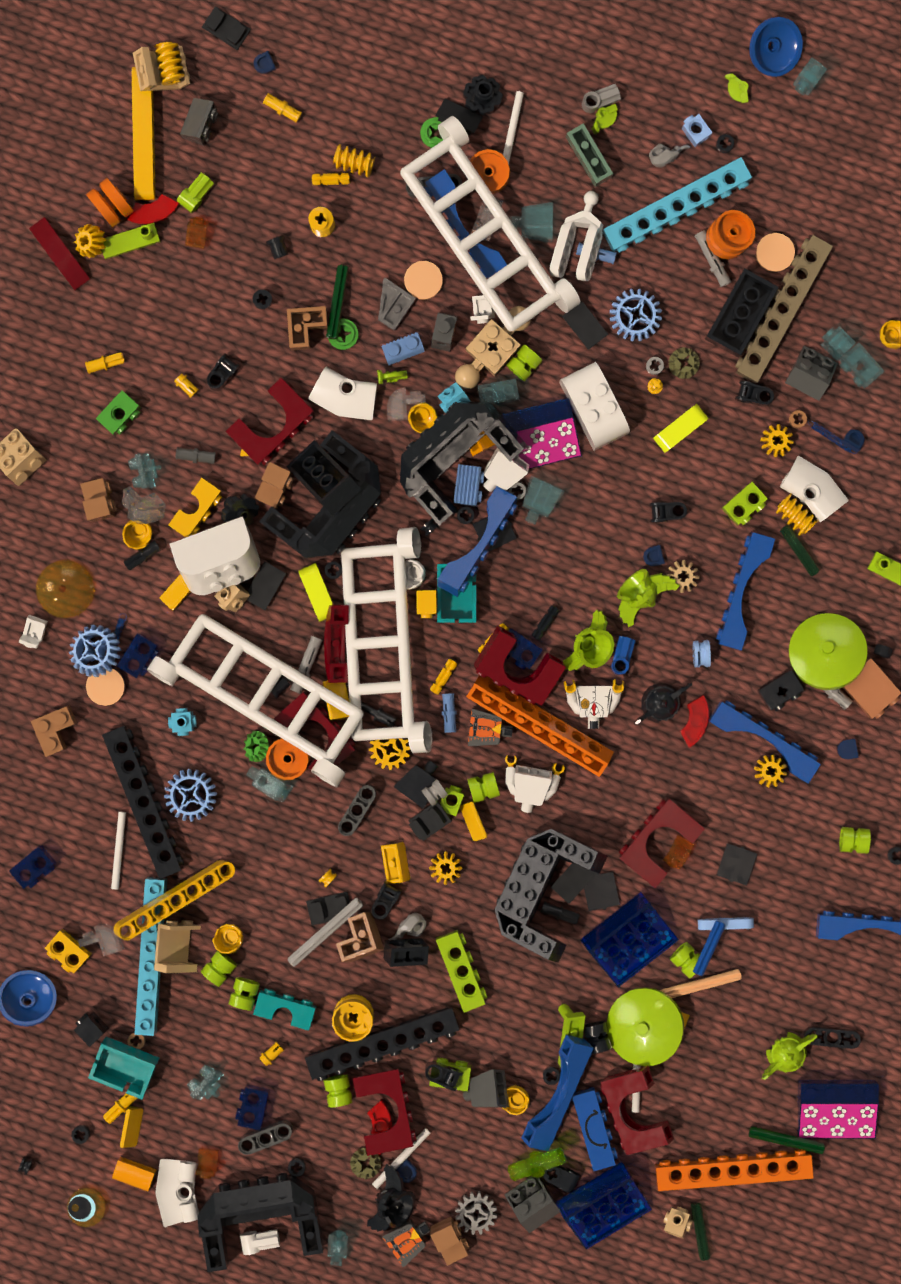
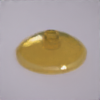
(78, 589)

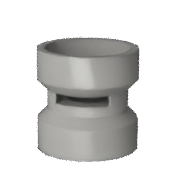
(434, 792)

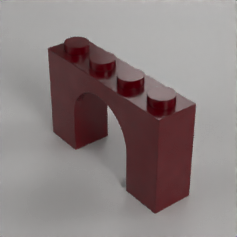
(296, 413)
(533, 687)
(320, 715)
(666, 816)
(390, 1084)
(633, 1136)

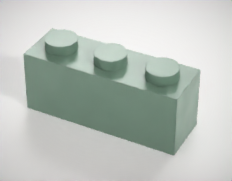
(589, 155)

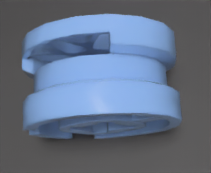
(701, 653)

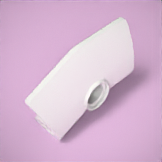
(356, 404)
(826, 493)
(172, 1204)

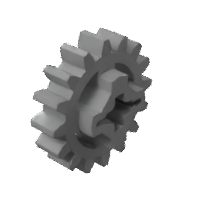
(484, 1214)

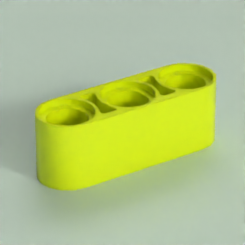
(680, 428)
(316, 590)

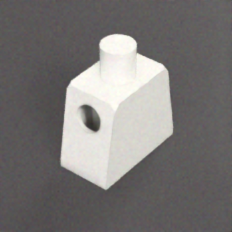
(502, 472)

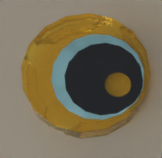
(86, 1207)

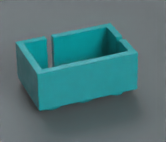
(452, 607)
(121, 1063)

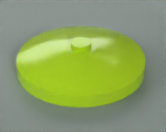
(828, 651)
(645, 1026)

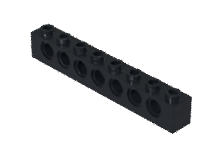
(119, 759)
(320, 1072)

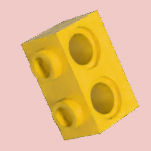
(426, 603)
(71, 946)

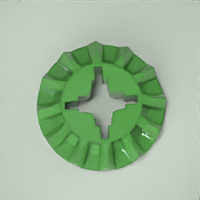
(426, 132)
(350, 340)
(260, 751)

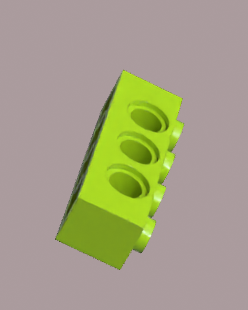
(467, 1000)

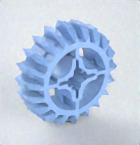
(627, 311)
(108, 642)
(182, 789)

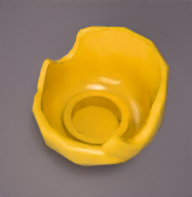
(891, 334)
(421, 417)
(136, 535)
(228, 938)
(517, 1100)

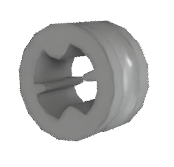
(649, 363)
(520, 496)

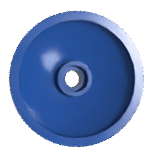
(784, 49)
(31, 987)

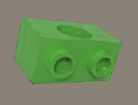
(107, 416)

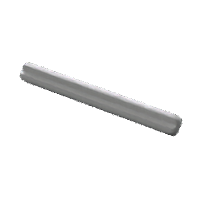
(327, 930)

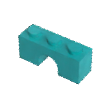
(301, 1011)

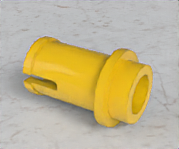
(188, 387)
(271, 1054)

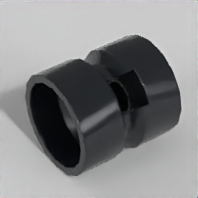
(596, 1036)

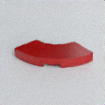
(154, 212)
(696, 722)
(380, 1117)

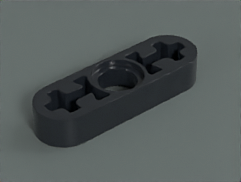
(847, 1033)

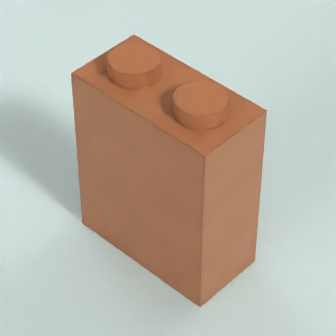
(873, 690)

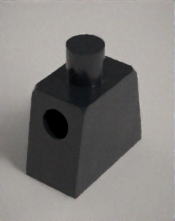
(415, 781)

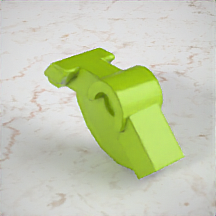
(737, 88)
(604, 118)
(391, 376)

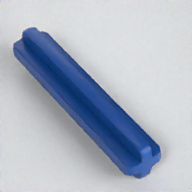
(709, 948)

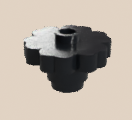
(482, 95)
(240, 506)

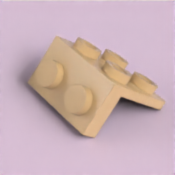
(18, 457)

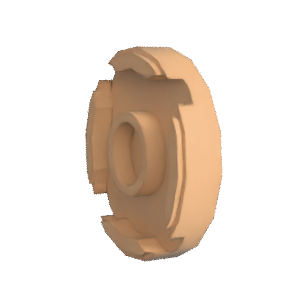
(775, 252)
(423, 280)
(106, 689)

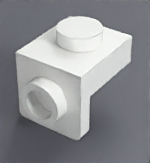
(482, 309)
(33, 632)

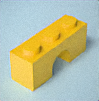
(188, 523)

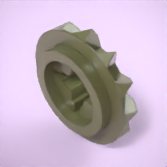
(686, 372)
(368, 1172)

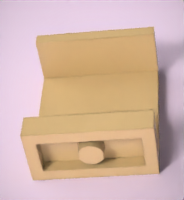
(149, 74)
(173, 947)

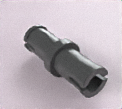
(195, 455)

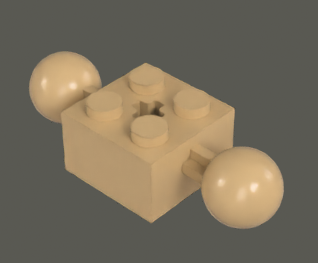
(468, 375)

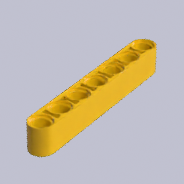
(143, 141)
(164, 900)

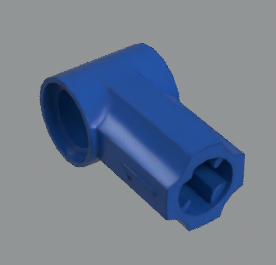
(623, 653)

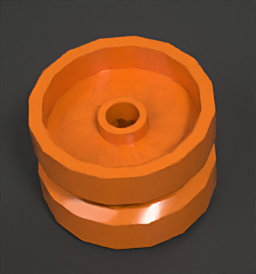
(500, 169)
(110, 202)
(730, 234)
(284, 769)

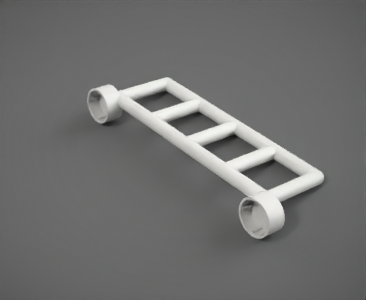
(454, 138)
(407, 547)
(170, 671)

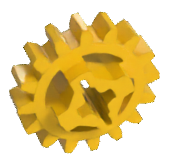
(385, 761)

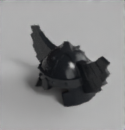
(661, 702)
(393, 1203)

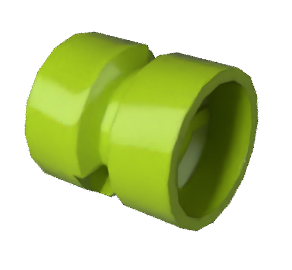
(524, 362)
(483, 787)
(854, 840)
(686, 958)
(217, 970)
(242, 1000)
(338, 1091)

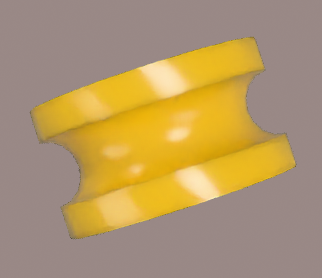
(327, 877)

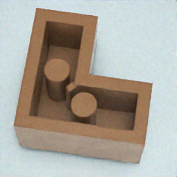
(301, 321)
(273, 485)
(97, 500)
(49, 727)
(365, 938)
(448, 1240)

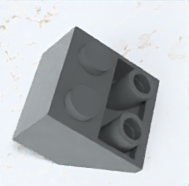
(199, 121)
(811, 373)
(532, 1203)

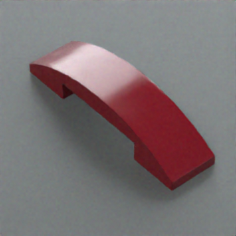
(59, 253)
(334, 643)

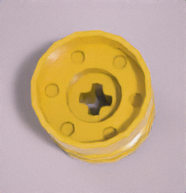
(351, 1028)

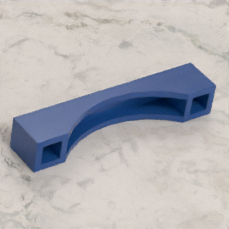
(488, 259)
(458, 572)
(733, 630)
(798, 763)
(836, 926)
(543, 1127)

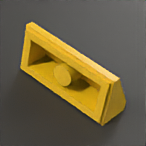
(175, 593)
(341, 690)
(473, 821)
(395, 863)
(131, 1127)

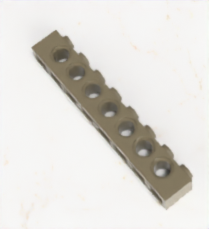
(820, 250)

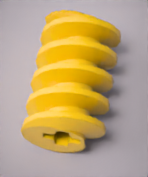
(168, 63)
(354, 161)
(326, 227)
(795, 515)

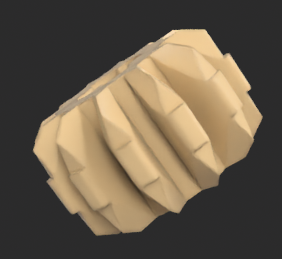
(689, 572)

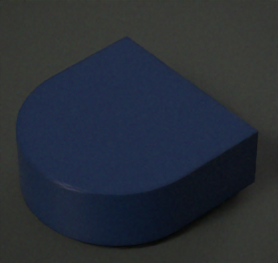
(264, 64)
(854, 440)
(653, 556)
(847, 749)
(407, 1171)

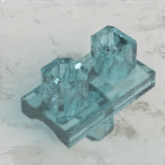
(146, 469)
(208, 1086)
(337, 1247)

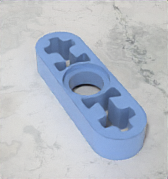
(730, 923)

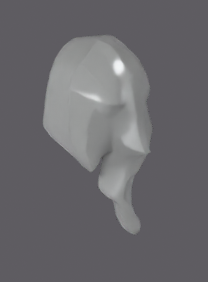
(662, 155)
(413, 924)

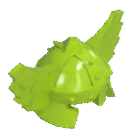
(641, 592)
(592, 645)
(787, 1053)

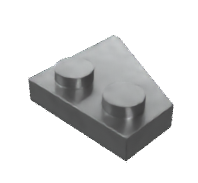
(393, 304)

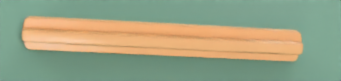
(703, 983)

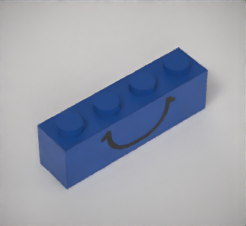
(593, 1128)

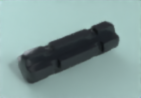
(545, 622)

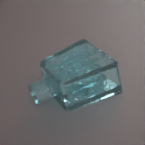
(536, 222)
(540, 499)
(275, 787)

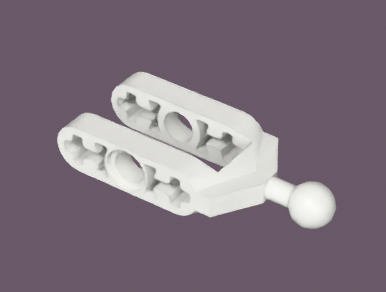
(567, 236)

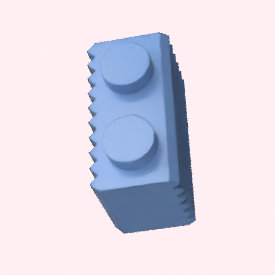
(403, 348)
(468, 485)

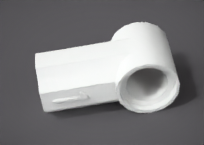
(254, 1242)

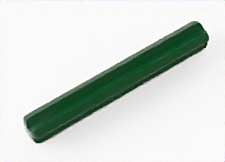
(337, 302)
(787, 1140)

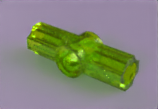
(536, 1164)

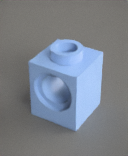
(696, 139)

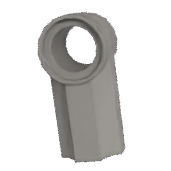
(602, 98)

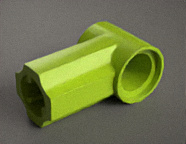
(192, 197)

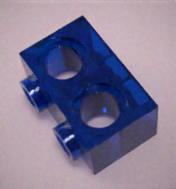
(522, 645)
(133, 652)
(30, 864)
(257, 1108)

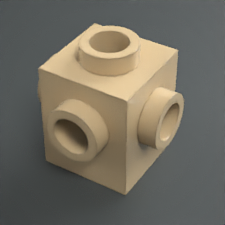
(232, 597)
(678, 1230)

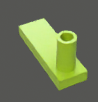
(130, 241)
(886, 568)
(572, 1025)

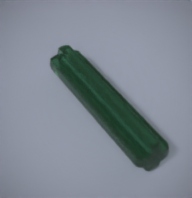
(799, 550)
(700, 1231)

